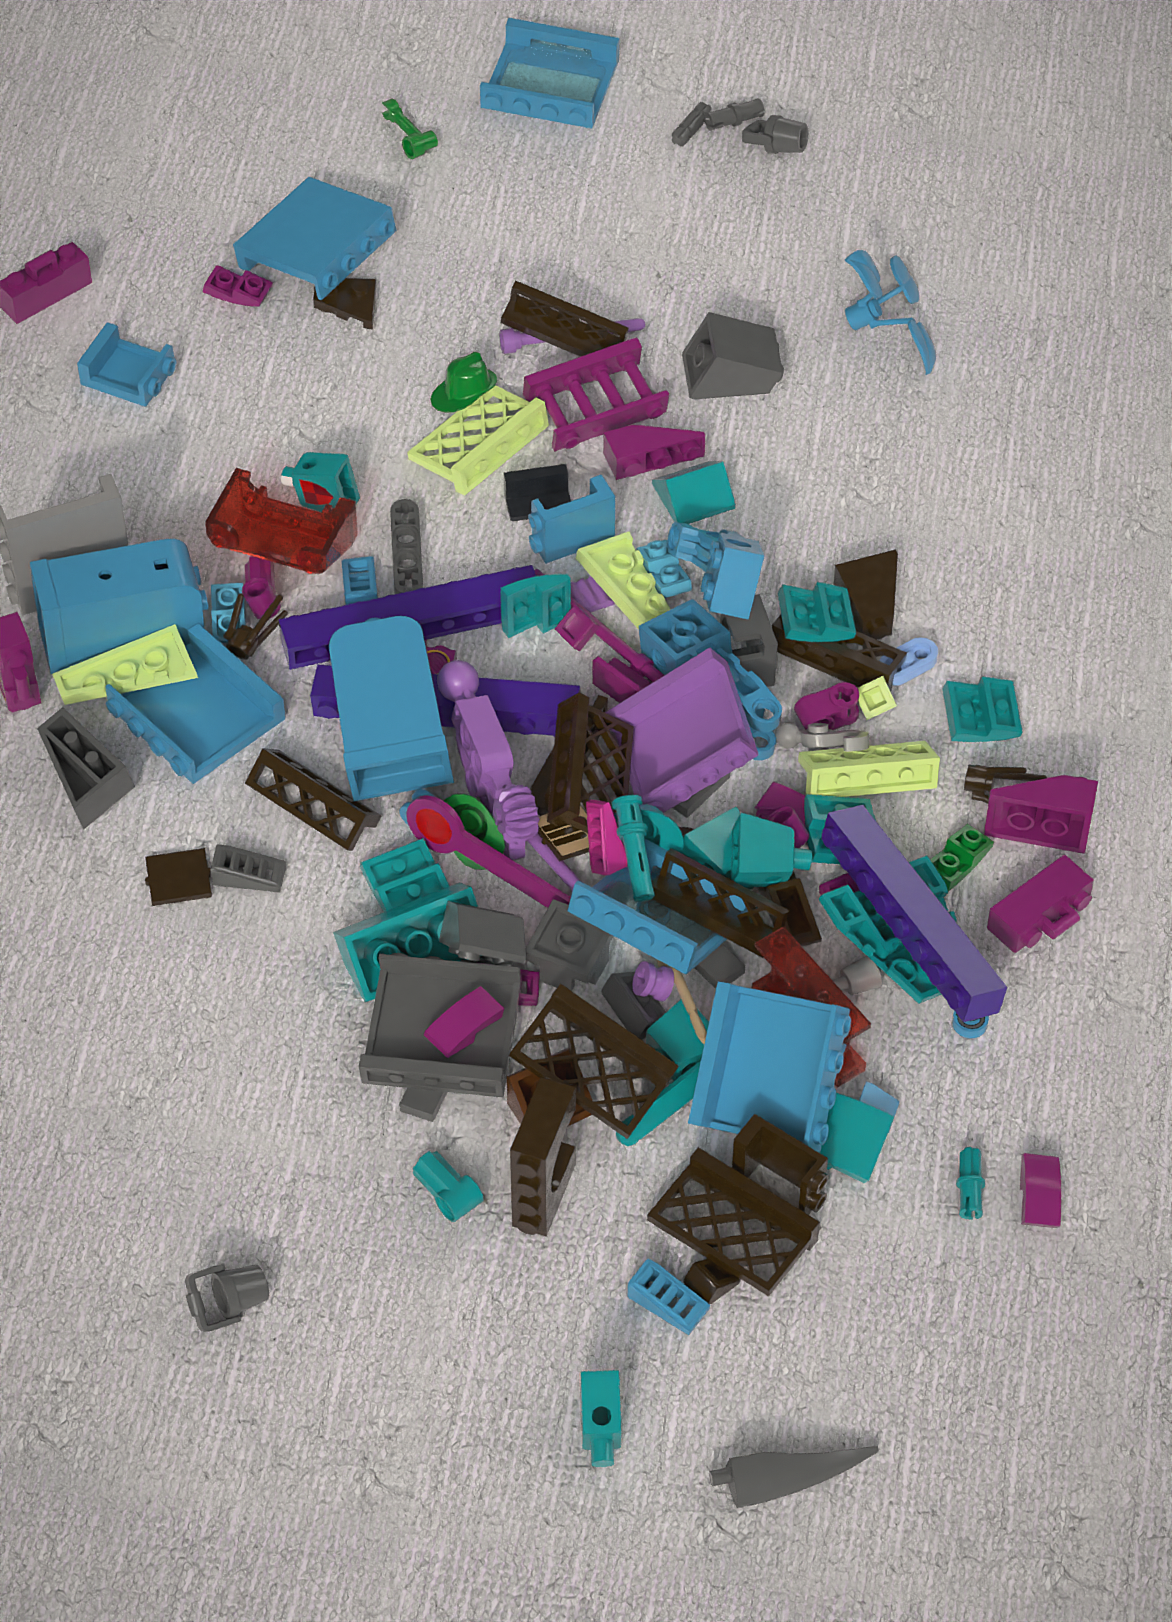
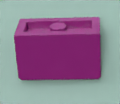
(616, 679)

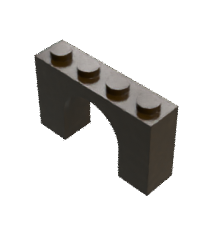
(540, 1159)

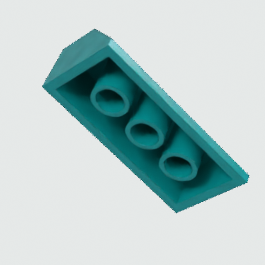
(406, 929)

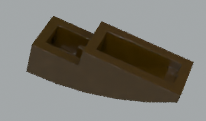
(800, 918)

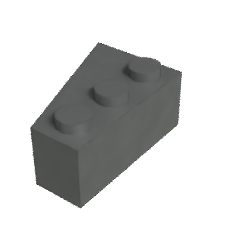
(85, 767)

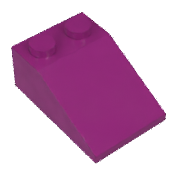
(1044, 812)

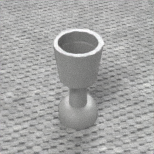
(859, 977)

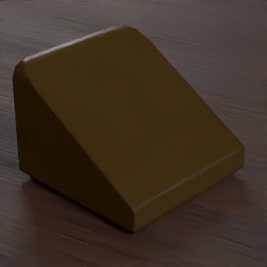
(710, 1280)

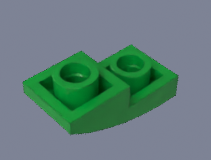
(961, 855)

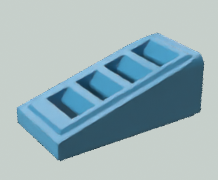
(359, 585)
(663, 1279)

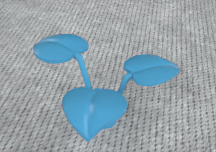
(867, 311)

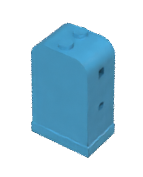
(114, 598)
(387, 708)

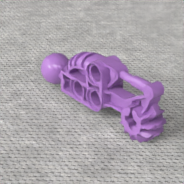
(488, 758)

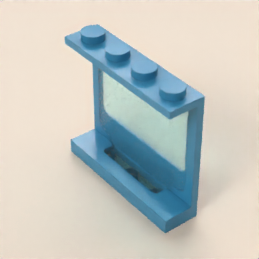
(551, 73)
(647, 923)

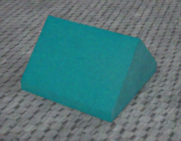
(696, 492)

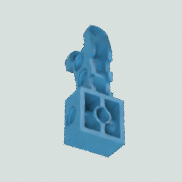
(729, 563)
(689, 631)

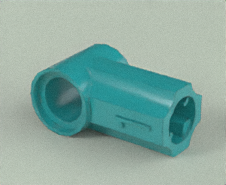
(452, 1192)

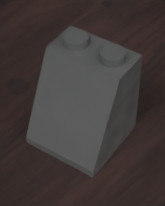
(731, 359)

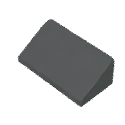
(633, 1011)

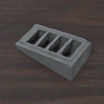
(239, 857)

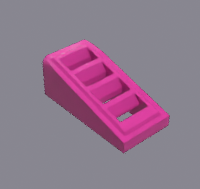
(605, 847)

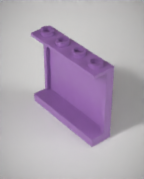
(685, 731)

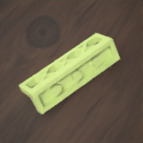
(871, 770)

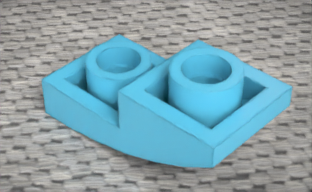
(665, 569)
(223, 601)

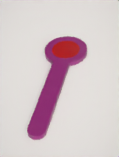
(445, 833)

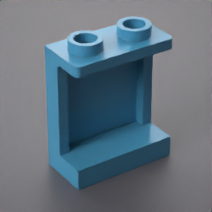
(125, 367)
(573, 524)

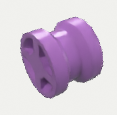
(653, 981)

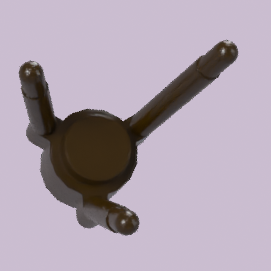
(245, 640)
(982, 779)

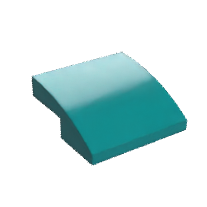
(535, 602)
(816, 614)
(982, 710)
(816, 811)
(403, 875)
(855, 1137)

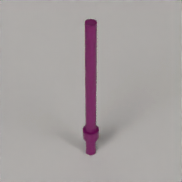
(638, 662)

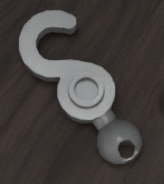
(821, 738)

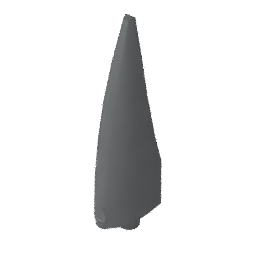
(775, 1475)

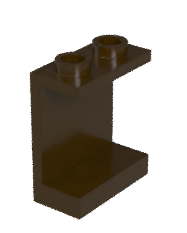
(784, 1155)

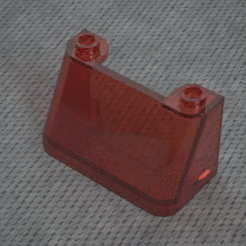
(280, 531)

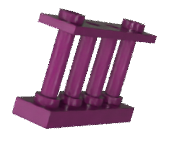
(588, 368)

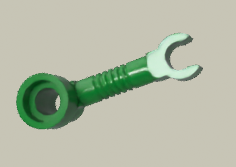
(416, 142)

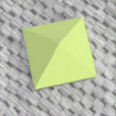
(875, 698)

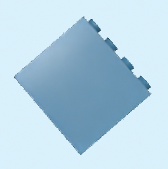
(317, 234)
(203, 718)
(770, 1060)

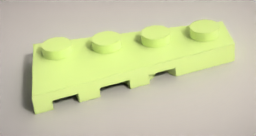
(623, 577)
(131, 667)

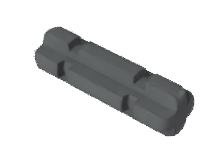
(690, 124)

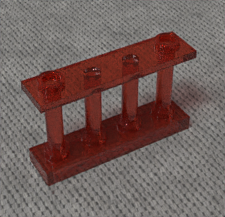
(799, 976)

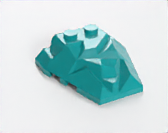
(867, 929)

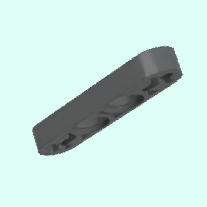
(404, 551)

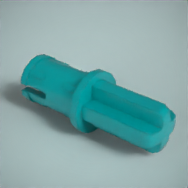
(970, 1183)

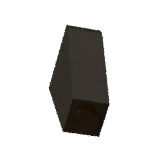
(870, 591)

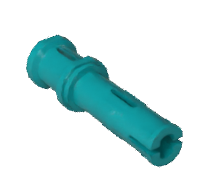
(632, 832)

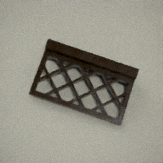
(571, 762)
(605, 1034)
(754, 1201)

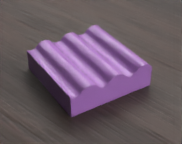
(590, 595)

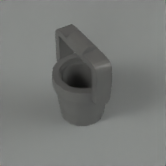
(778, 136)
(233, 1292)

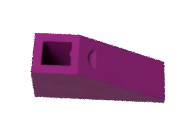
(648, 448)

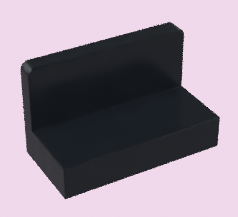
(543, 483)

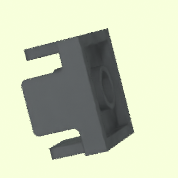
(760, 640)
(568, 948)

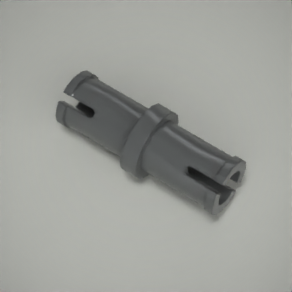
(734, 114)

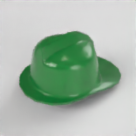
(464, 383)
(478, 822)

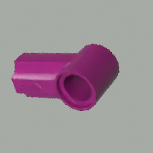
(259, 586)

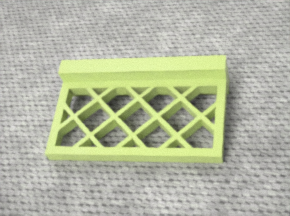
(493, 447)

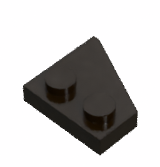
(350, 299)

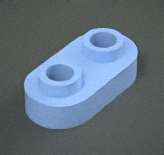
(913, 666)

